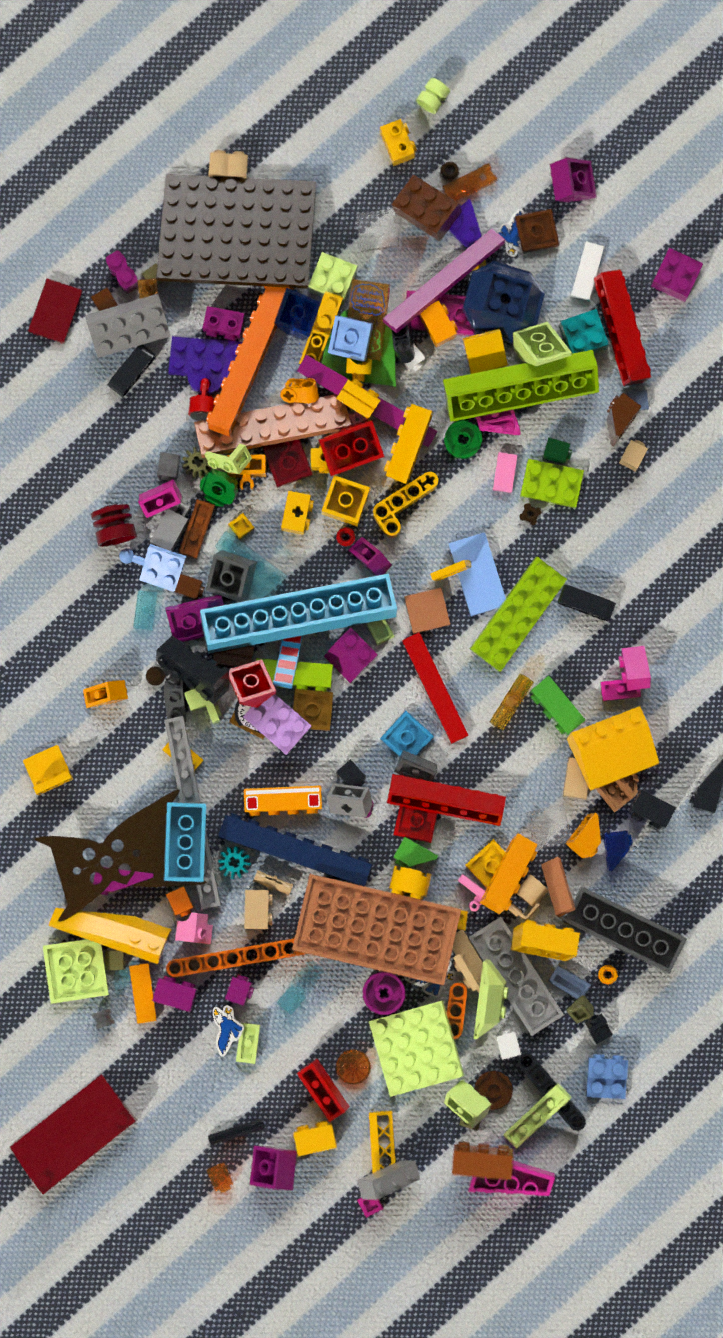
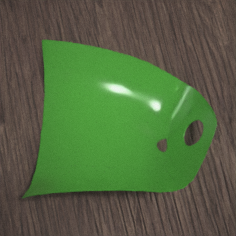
(382, 370)

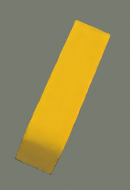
(407, 499)

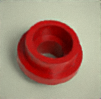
(341, 532)

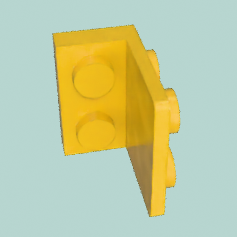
(47, 770)

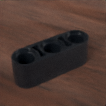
(404, 343)
(131, 370)
(586, 603)

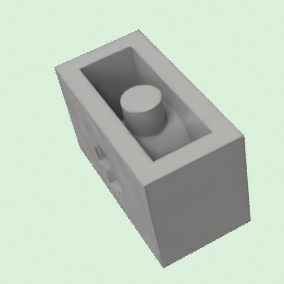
(349, 800)

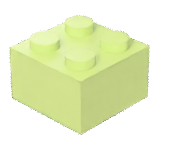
(332, 276)

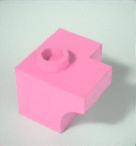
(194, 929)

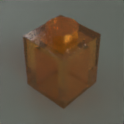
(220, 1177)

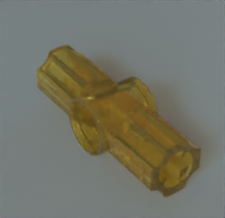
(504, 712)

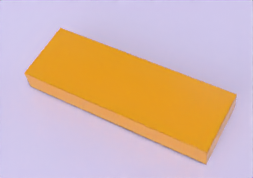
(142, 993)

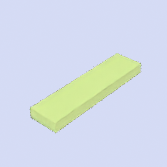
(537, 1115)

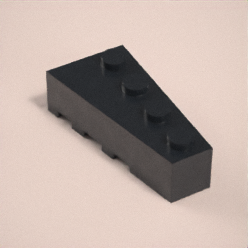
(193, 669)

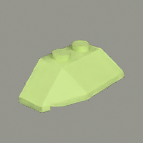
(490, 1000)

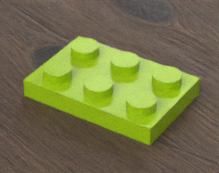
(551, 483)

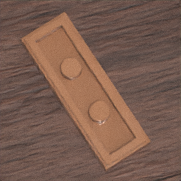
(558, 887)

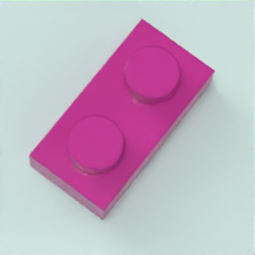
(617, 690)

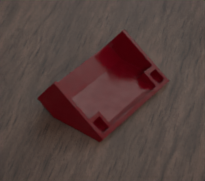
(72, 1134)

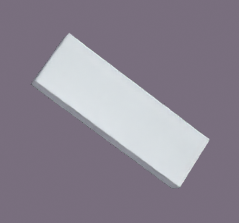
(587, 271)

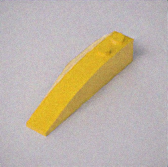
(116, 931)

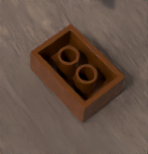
(426, 207)

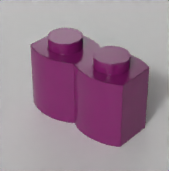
(119, 268)

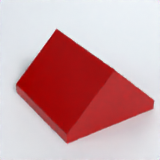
(252, 683)

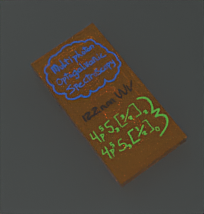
(370, 304)

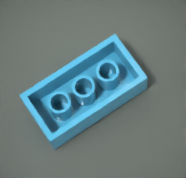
(185, 842)

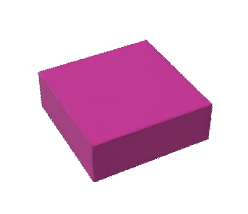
(370, 1206)

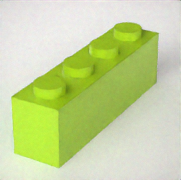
(306, 675)

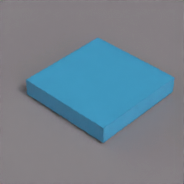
(407, 735)

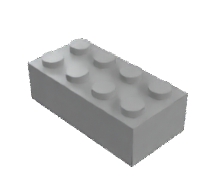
(127, 325)

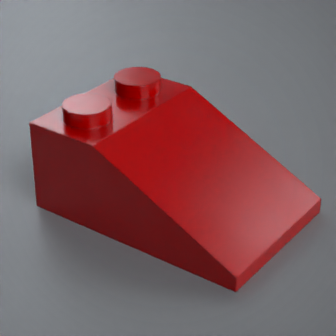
(351, 447)

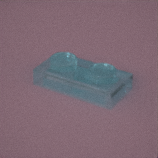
(145, 610)

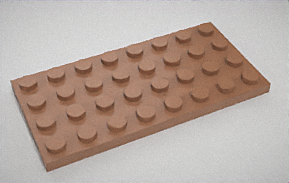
(376, 929)

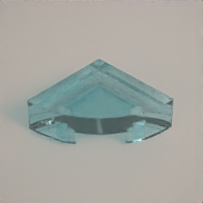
(122, 978)

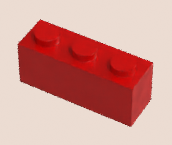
(323, 1090)

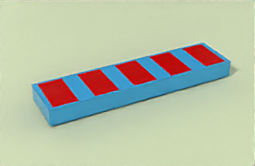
(287, 662)

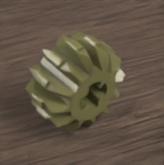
(193, 467)

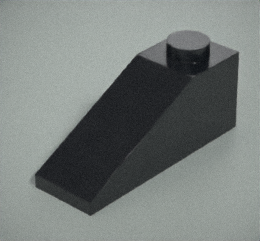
(708, 792)

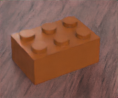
(482, 1161)

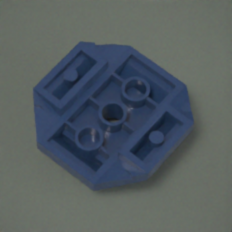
(483, 302)

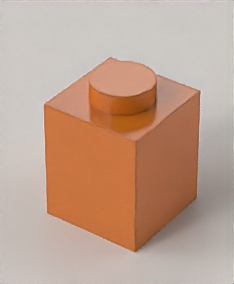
(180, 902)

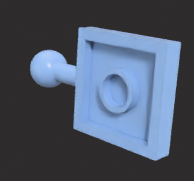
(159, 567)

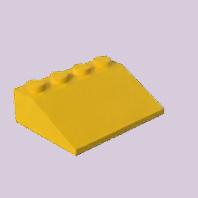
(614, 748)

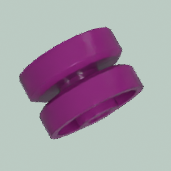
(380, 1004)

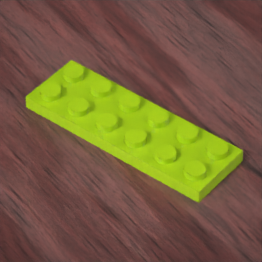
(518, 614)

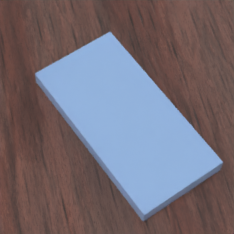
(480, 582)

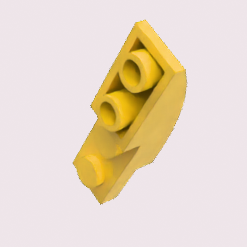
(322, 326)

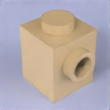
(633, 455)

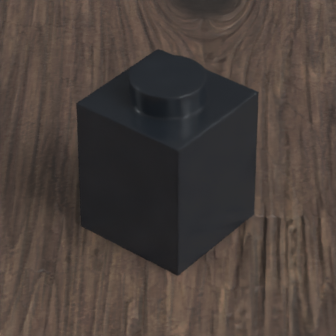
(351, 774)

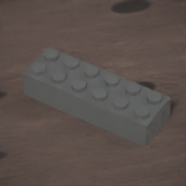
(625, 930)

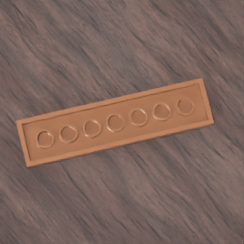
(276, 425)

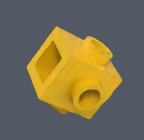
(317, 463)

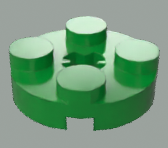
(468, 430)
(225, 482)

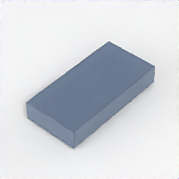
(569, 982)

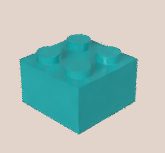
(584, 333)

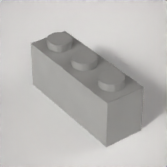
(388, 1180)

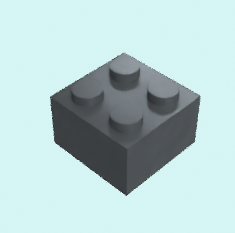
(231, 576)

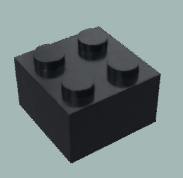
(651, 810)

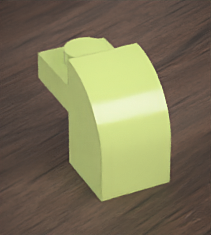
(196, 702)

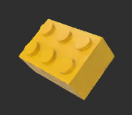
(545, 940)

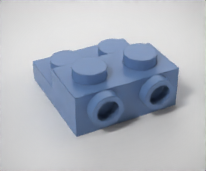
(607, 1077)

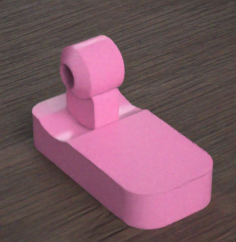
(475, 889)

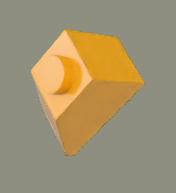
(105, 693)
(586, 837)

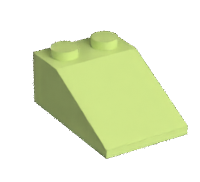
(539, 345)

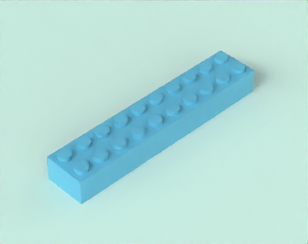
(298, 613)

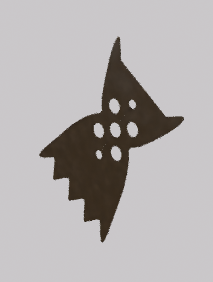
(140, 831)

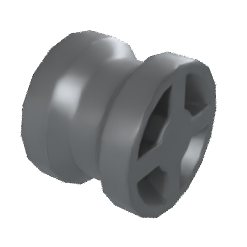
(103, 1018)

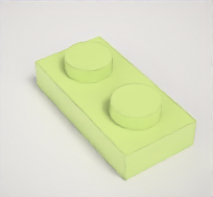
(248, 1043)

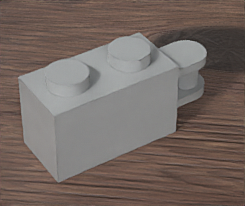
(170, 527)

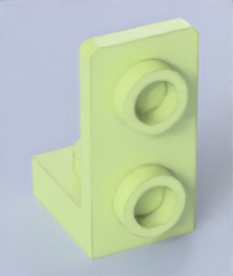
(234, 463)

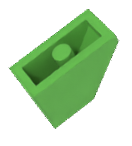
(412, 854)

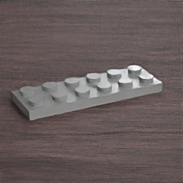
(526, 989)

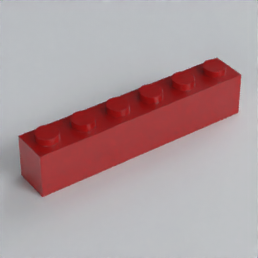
(622, 327)
(446, 799)

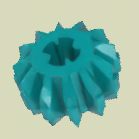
(231, 868)

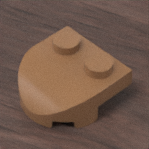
(619, 792)

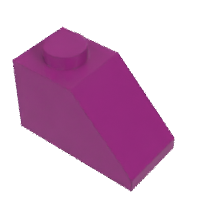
(370, 557)

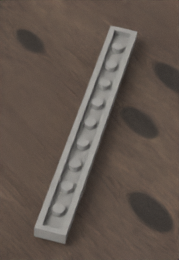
(189, 793)

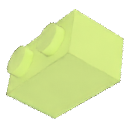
(467, 1103)

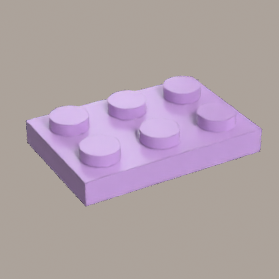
(278, 723)

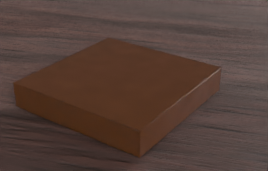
(537, 231)

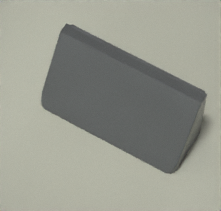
(415, 767)

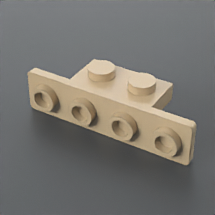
(467, 960)

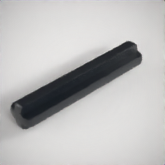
(237, 1131)

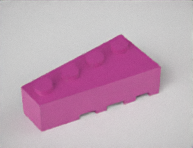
(524, 1180)

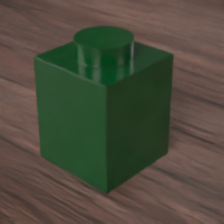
(557, 451)

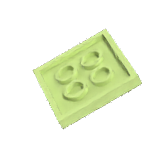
(75, 970)

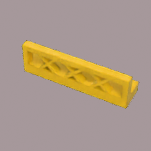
(374, 1139)

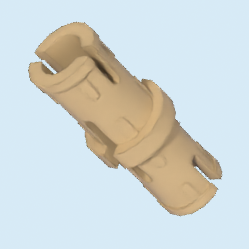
(273, 882)

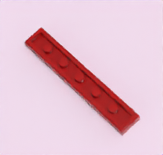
(435, 688)

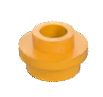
(614, 974)

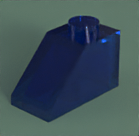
(616, 847)

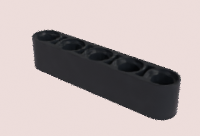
(544, 1084)

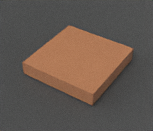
(427, 610)

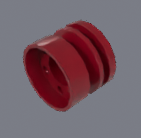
(112, 520)

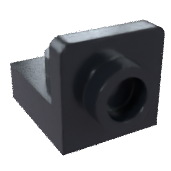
(598, 1028)

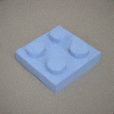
(350, 338)

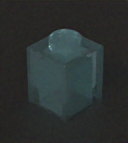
(292, 999)

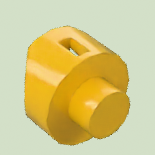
(359, 370)

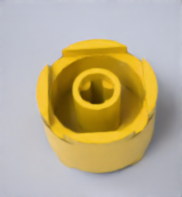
(410, 882)

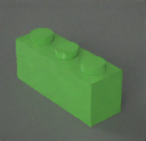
(556, 706)

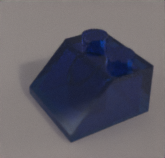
(297, 314)

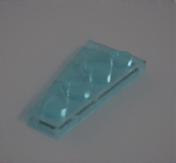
(266, 578)

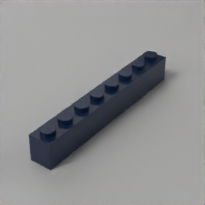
(295, 850)

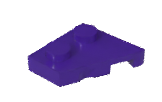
(466, 226)

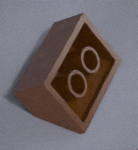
(621, 415)

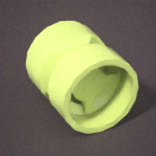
(432, 97)

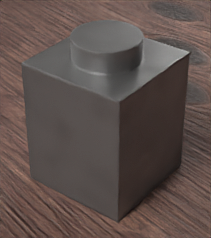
(168, 466)

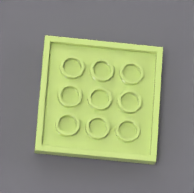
(416, 1048)

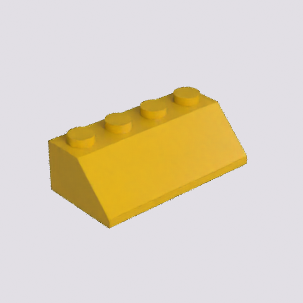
(409, 443)

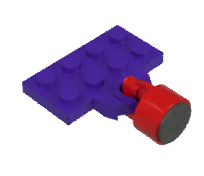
(205, 365)

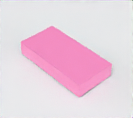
(505, 472)

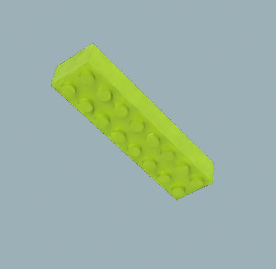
(520, 386)

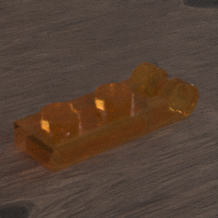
(470, 183)

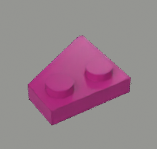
(500, 422)

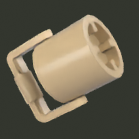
(531, 892)

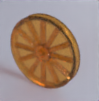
(353, 1067)

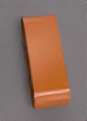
(461, 1002)

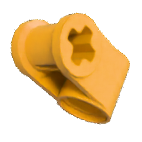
(302, 389)

